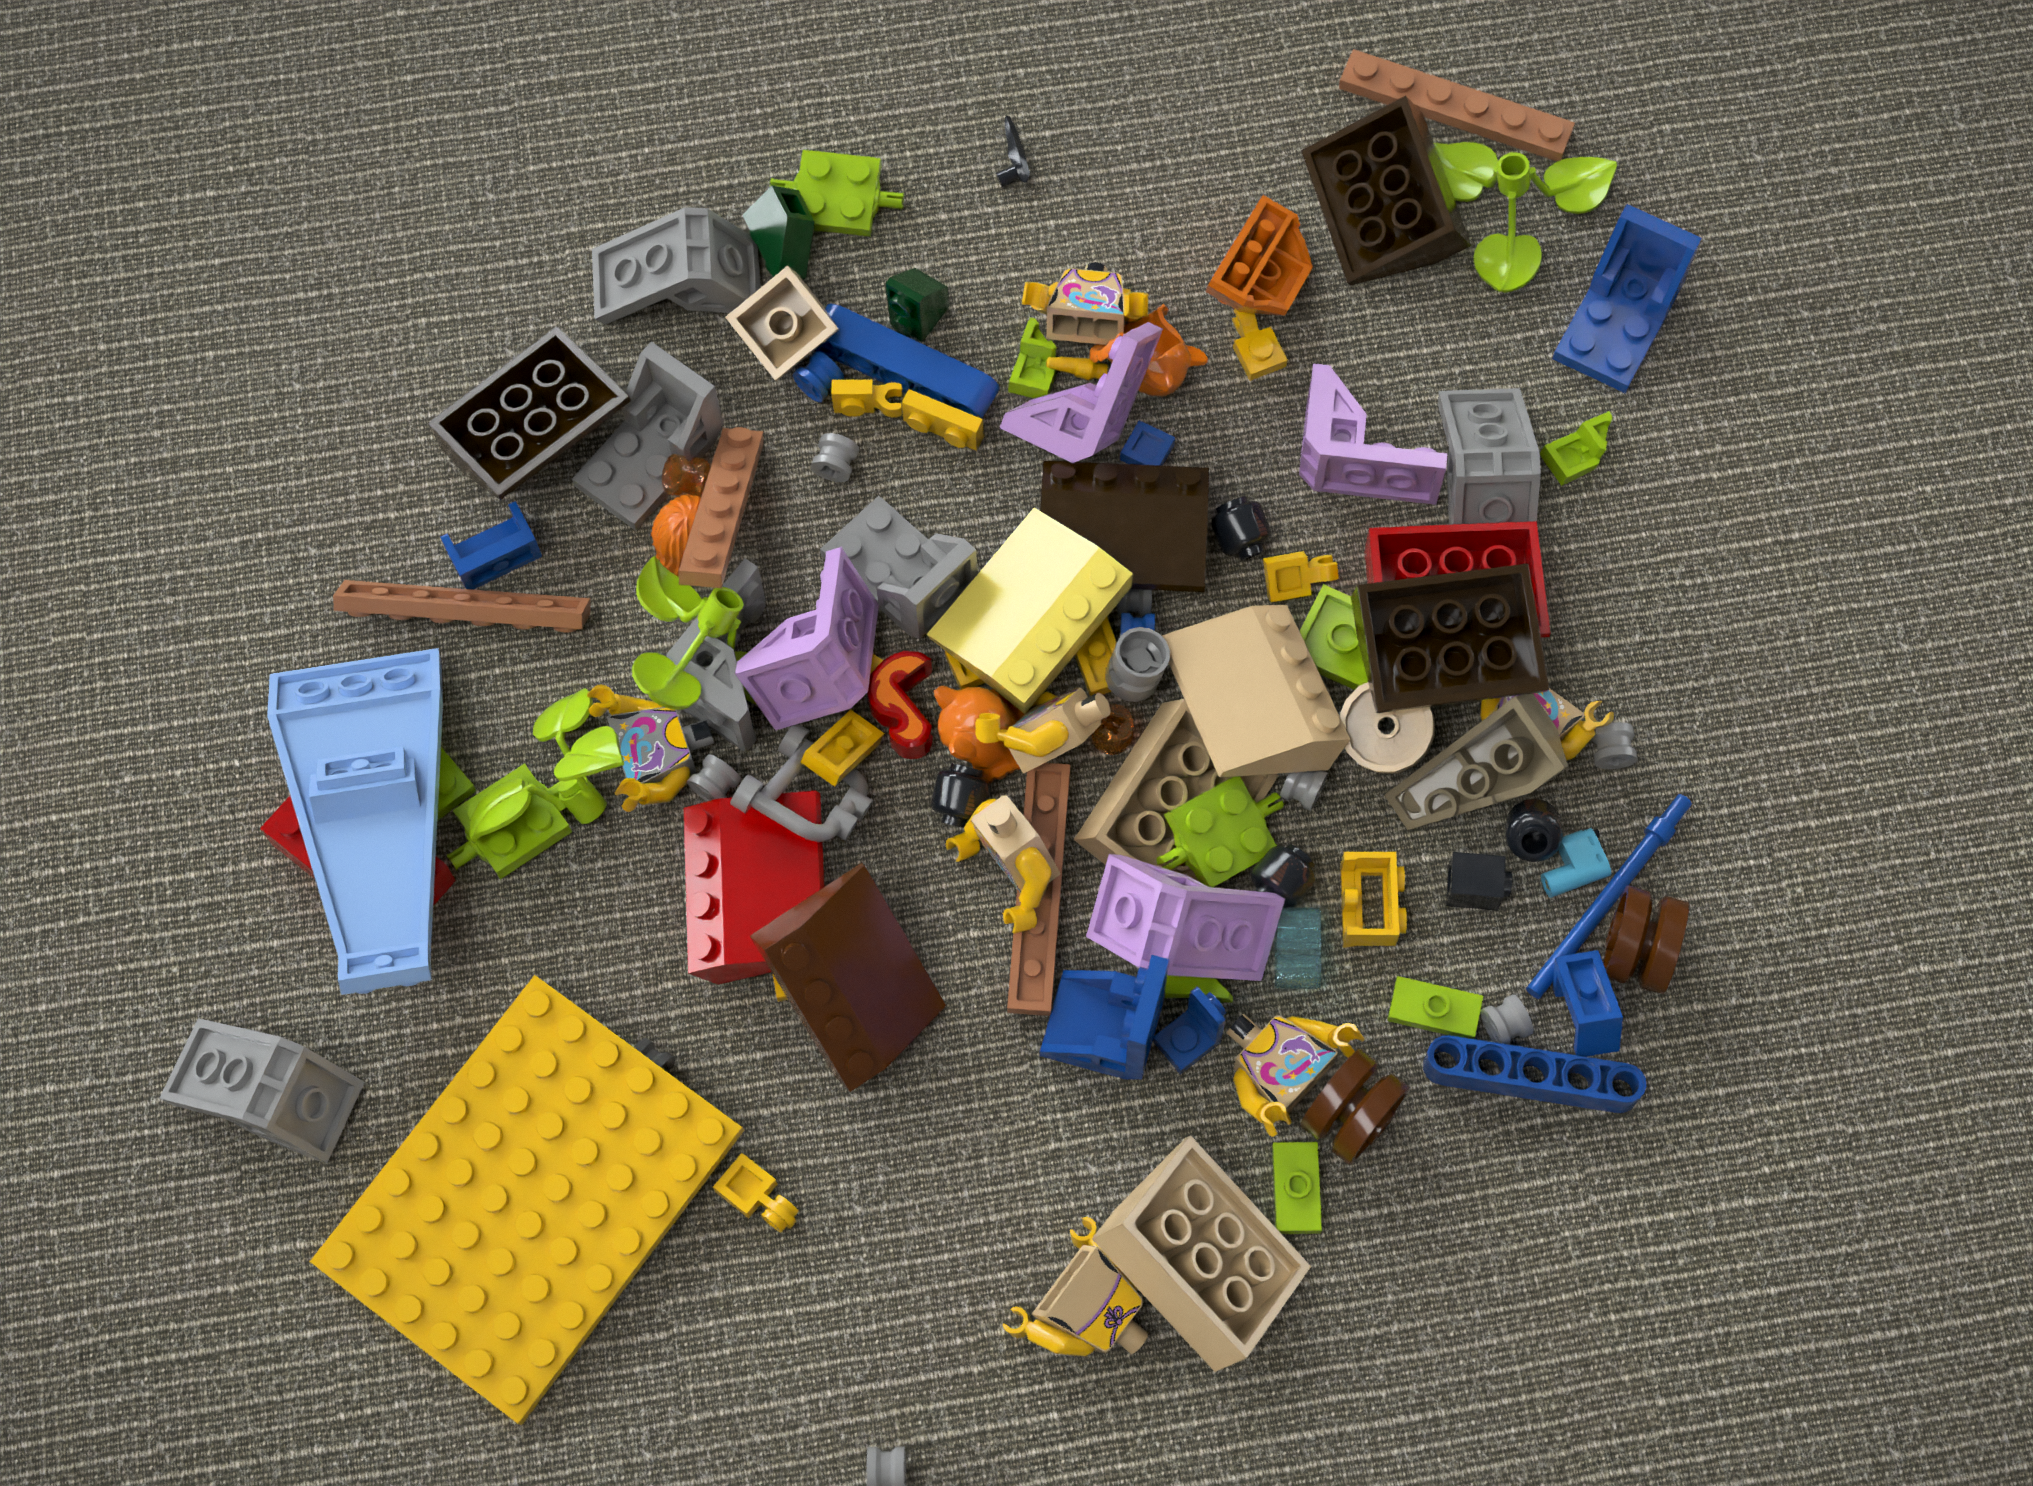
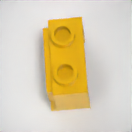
(1393, 881)

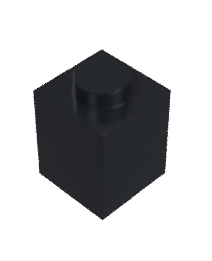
(1477, 881)

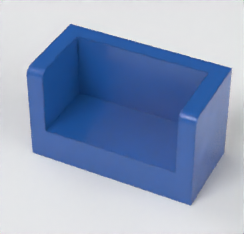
(493, 550)
(1590, 1002)

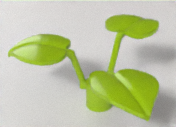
(1576, 183)
(667, 600)
(589, 755)

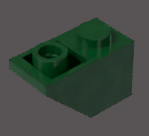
(781, 229)
(915, 303)

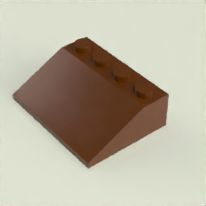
(850, 976)

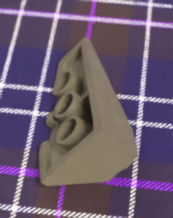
(1491, 763)

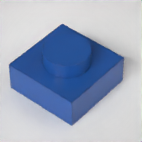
(1147, 446)

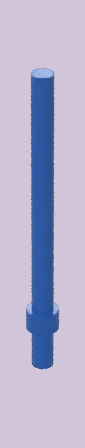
(1657, 834)

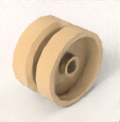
(1386, 752)

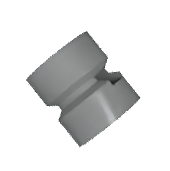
(1137, 664)

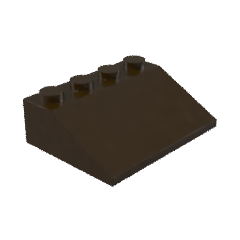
(1385, 194)
(527, 414)
(1138, 514)
(1450, 638)

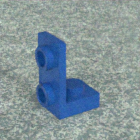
(1193, 1032)

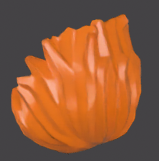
(673, 529)

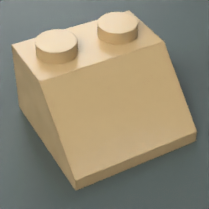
(782, 322)

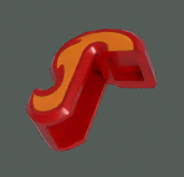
(892, 707)

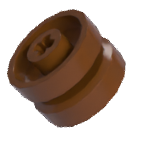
(1651, 941)
(1349, 1102)

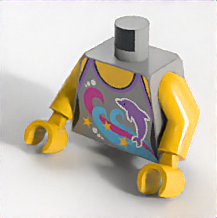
(652, 746)

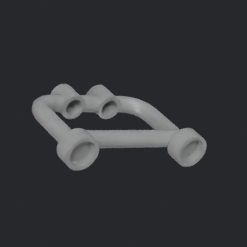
(840, 820)

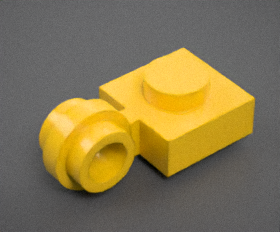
(748, 1187)

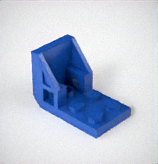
(1628, 298)
(1106, 1019)

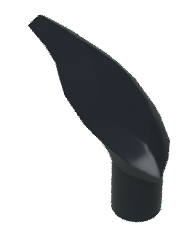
(1019, 168)

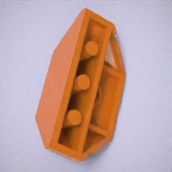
(1264, 263)

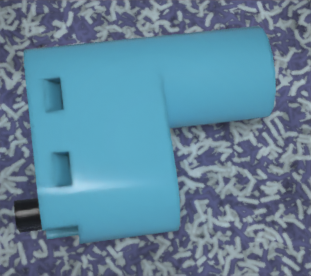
(1583, 863)

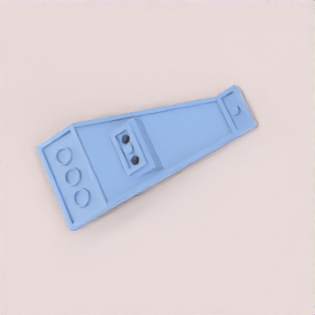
(365, 790)

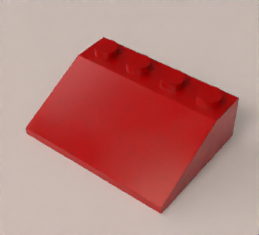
(1454, 548)
(742, 877)

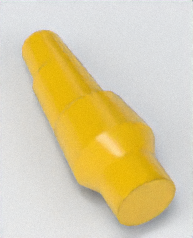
(1080, 367)

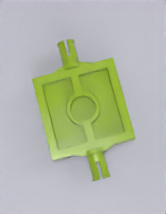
(841, 191)
(1220, 832)
(519, 841)

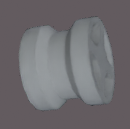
(834, 457)
(1614, 746)
(714, 779)
(1304, 787)
(1507, 1020)
(886, 1467)

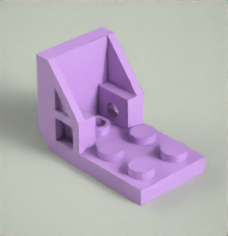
(1088, 416)
(1341, 463)
(817, 658)
(1175, 917)

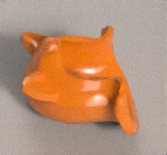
(1169, 360)
(958, 728)

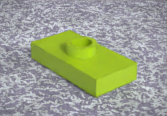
(1435, 1008)
(1296, 1187)

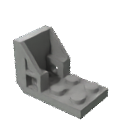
(680, 257)
(667, 415)
(1490, 456)
(904, 570)
(714, 665)
(264, 1087)

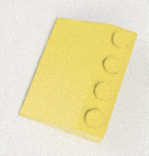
(1031, 608)

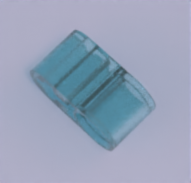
(1298, 949)

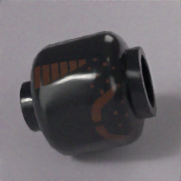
(1241, 528)
(959, 793)
(1534, 830)
(1284, 872)

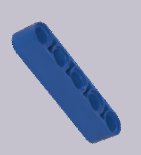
(899, 359)
(1553, 1065)

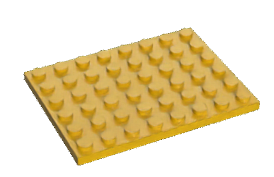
(527, 1198)

